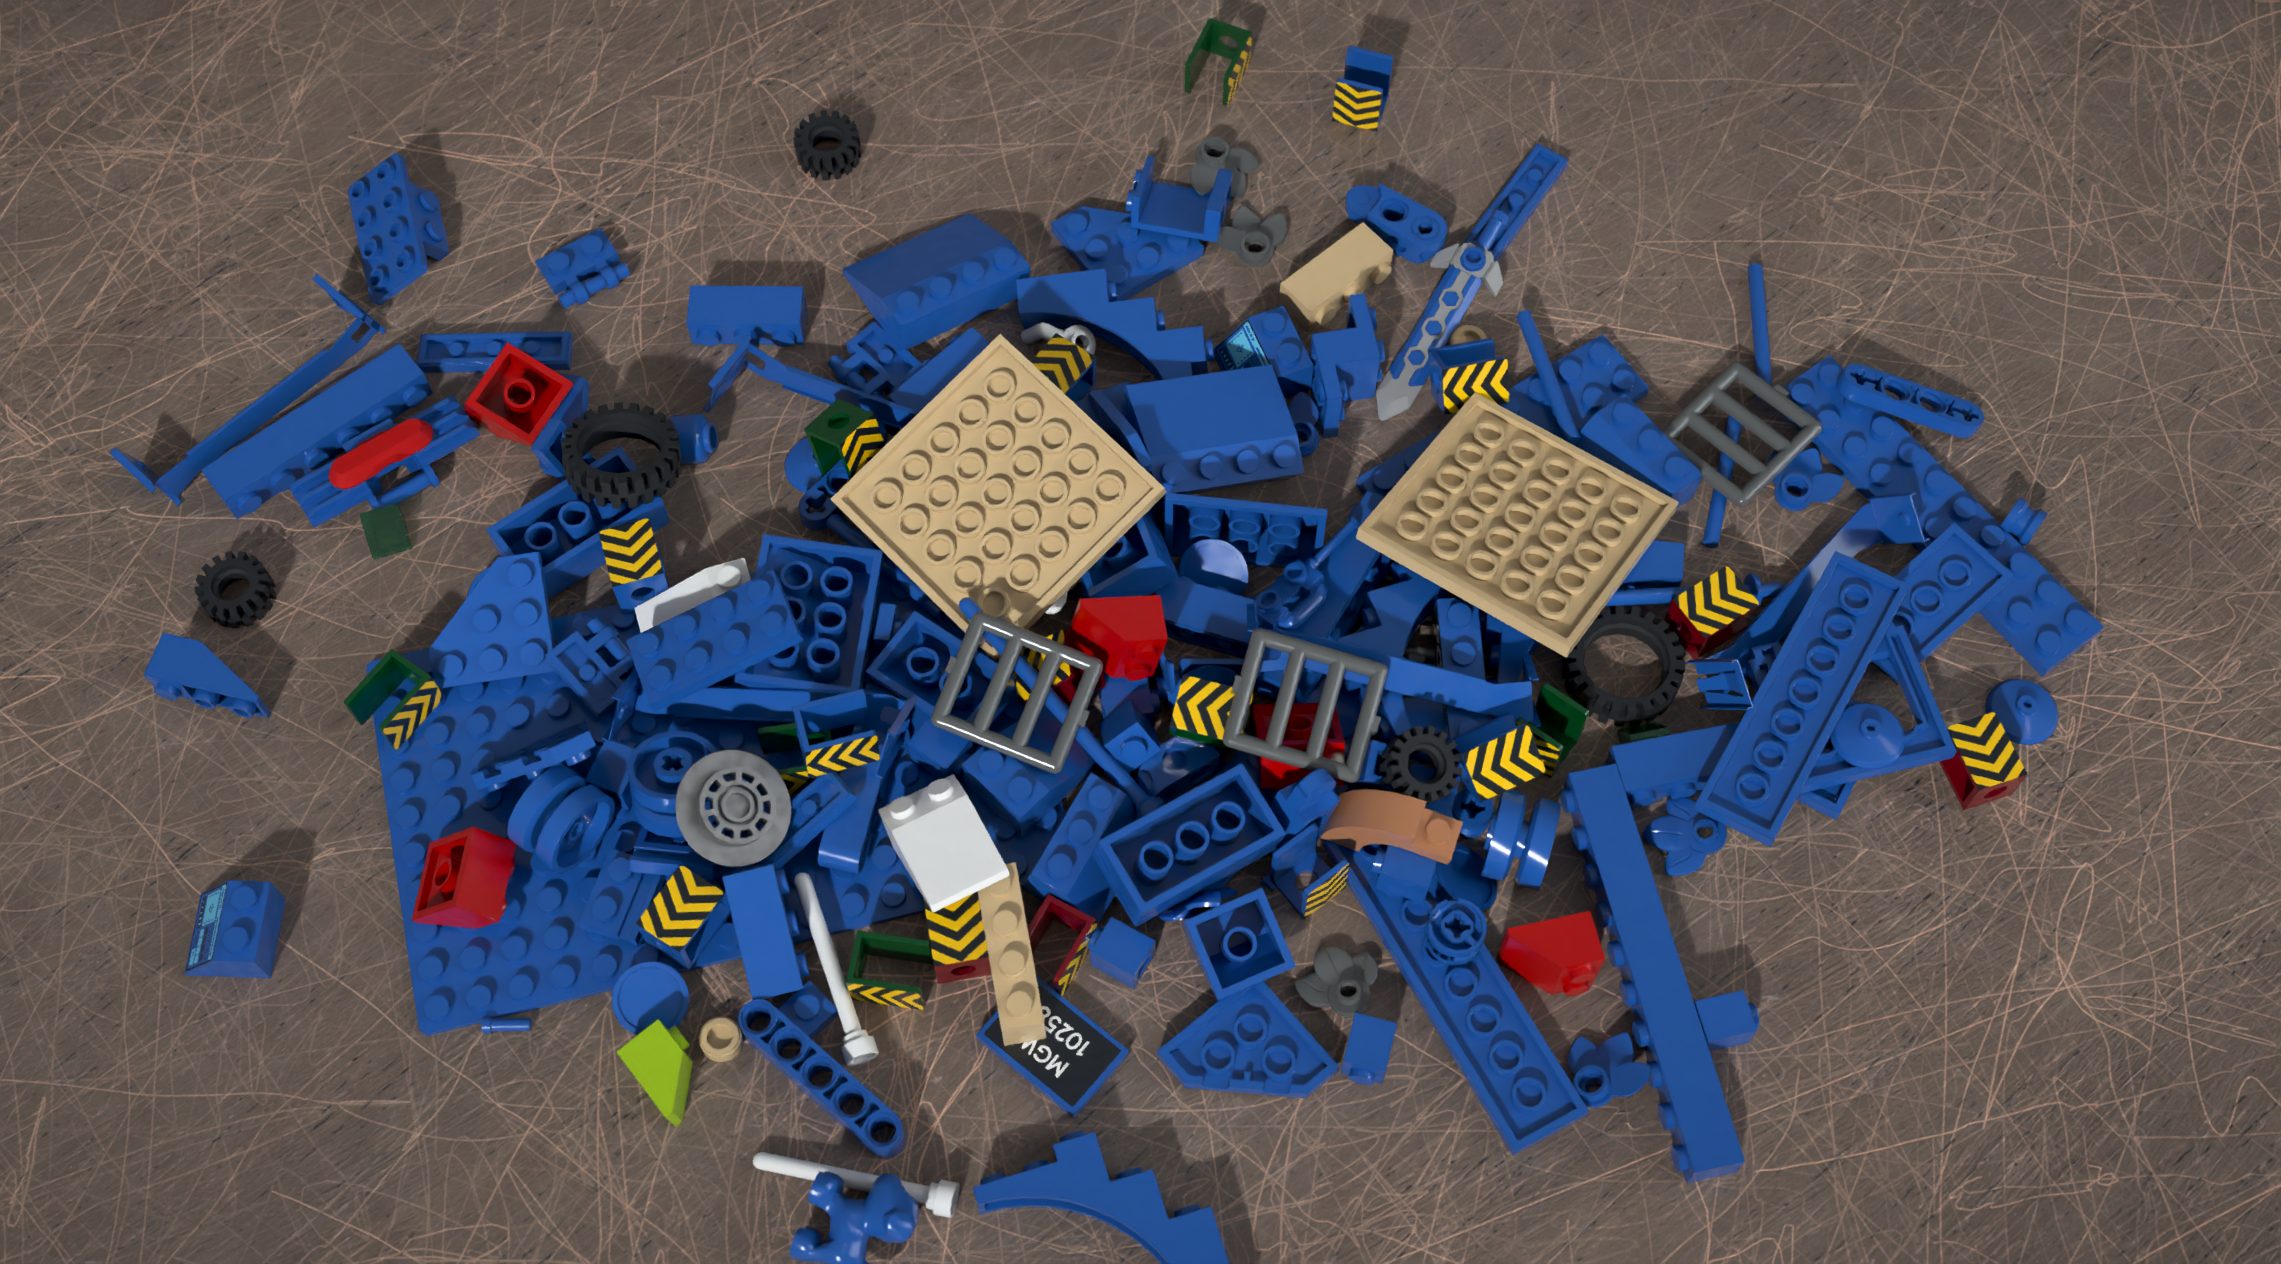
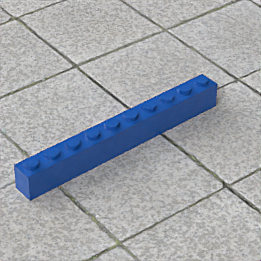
(1651, 975)

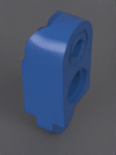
(1413, 234)
(1179, 768)
(1305, 803)

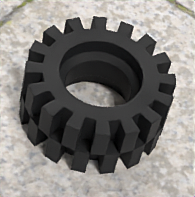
(827, 161)
(226, 572)
(1439, 751)

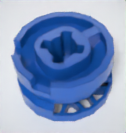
(1456, 930)

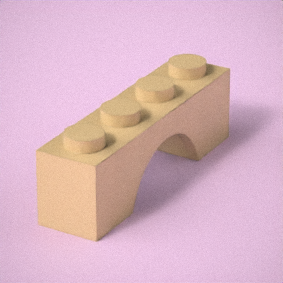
(1011, 960)

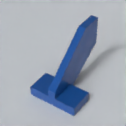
(1110, 413)
(548, 444)

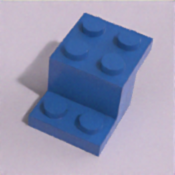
(1345, 364)

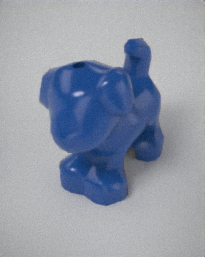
(884, 1214)

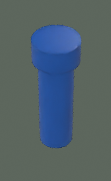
(492, 1024)

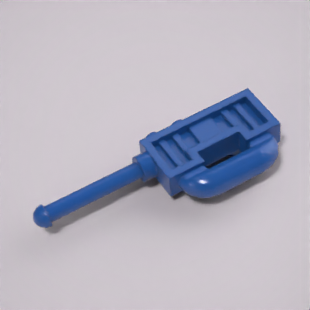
(1297, 581)

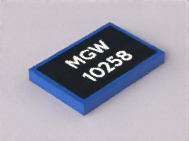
(1070, 1060)

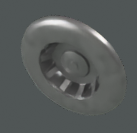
(734, 808)

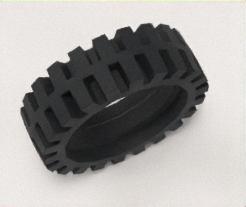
(627, 485)
(1616, 707)

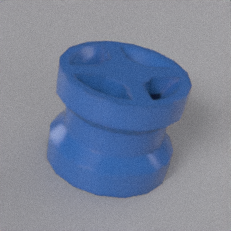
(2023, 521)
(1473, 823)

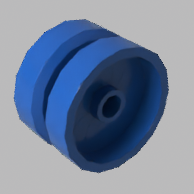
(656, 773)
(560, 818)
(1521, 839)

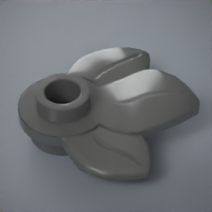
(1206, 168)
(1251, 234)
(1338, 975)

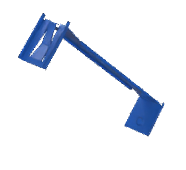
(804, 384)
(262, 409)
(1884, 520)
(1425, 680)
(760, 705)

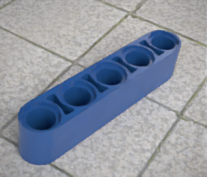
(850, 834)
(830, 1096)

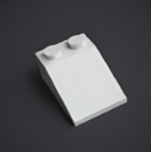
(692, 592)
(943, 843)

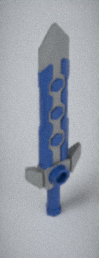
(1466, 271)

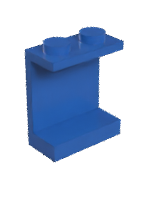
(1178, 208)

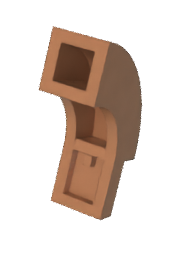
(1392, 820)

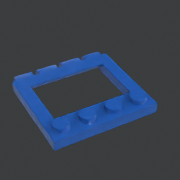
(1924, 743)

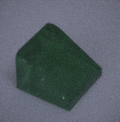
(385, 531)
(1642, 732)

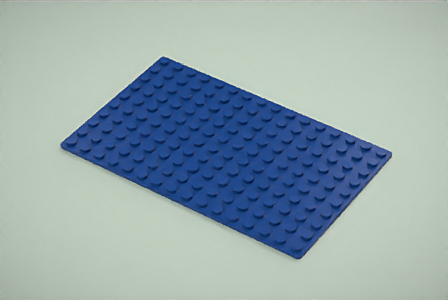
(537, 947)

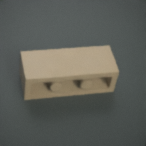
(1341, 270)

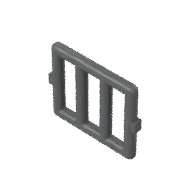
(1762, 473)
(1016, 639)
(1338, 663)

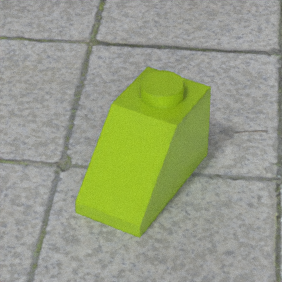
(661, 1067)

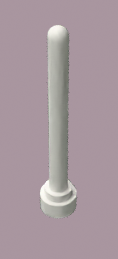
(857, 1045)
(939, 1197)

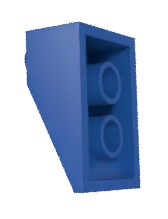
(1020, 790)

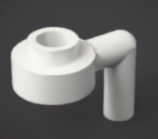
(1046, 331)

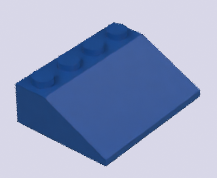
(938, 280)
(1215, 430)
(1260, 531)
(835, 607)

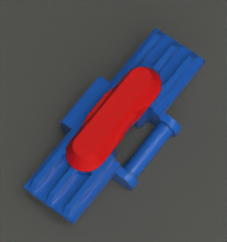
(376, 452)

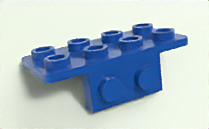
(395, 228)

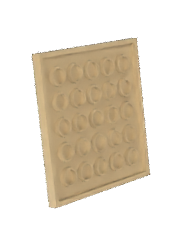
(998, 492)
(1518, 523)

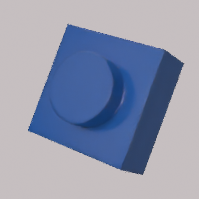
(886, 626)
(809, 1010)

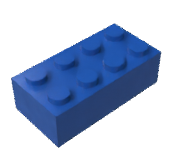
(569, 527)
(1188, 844)

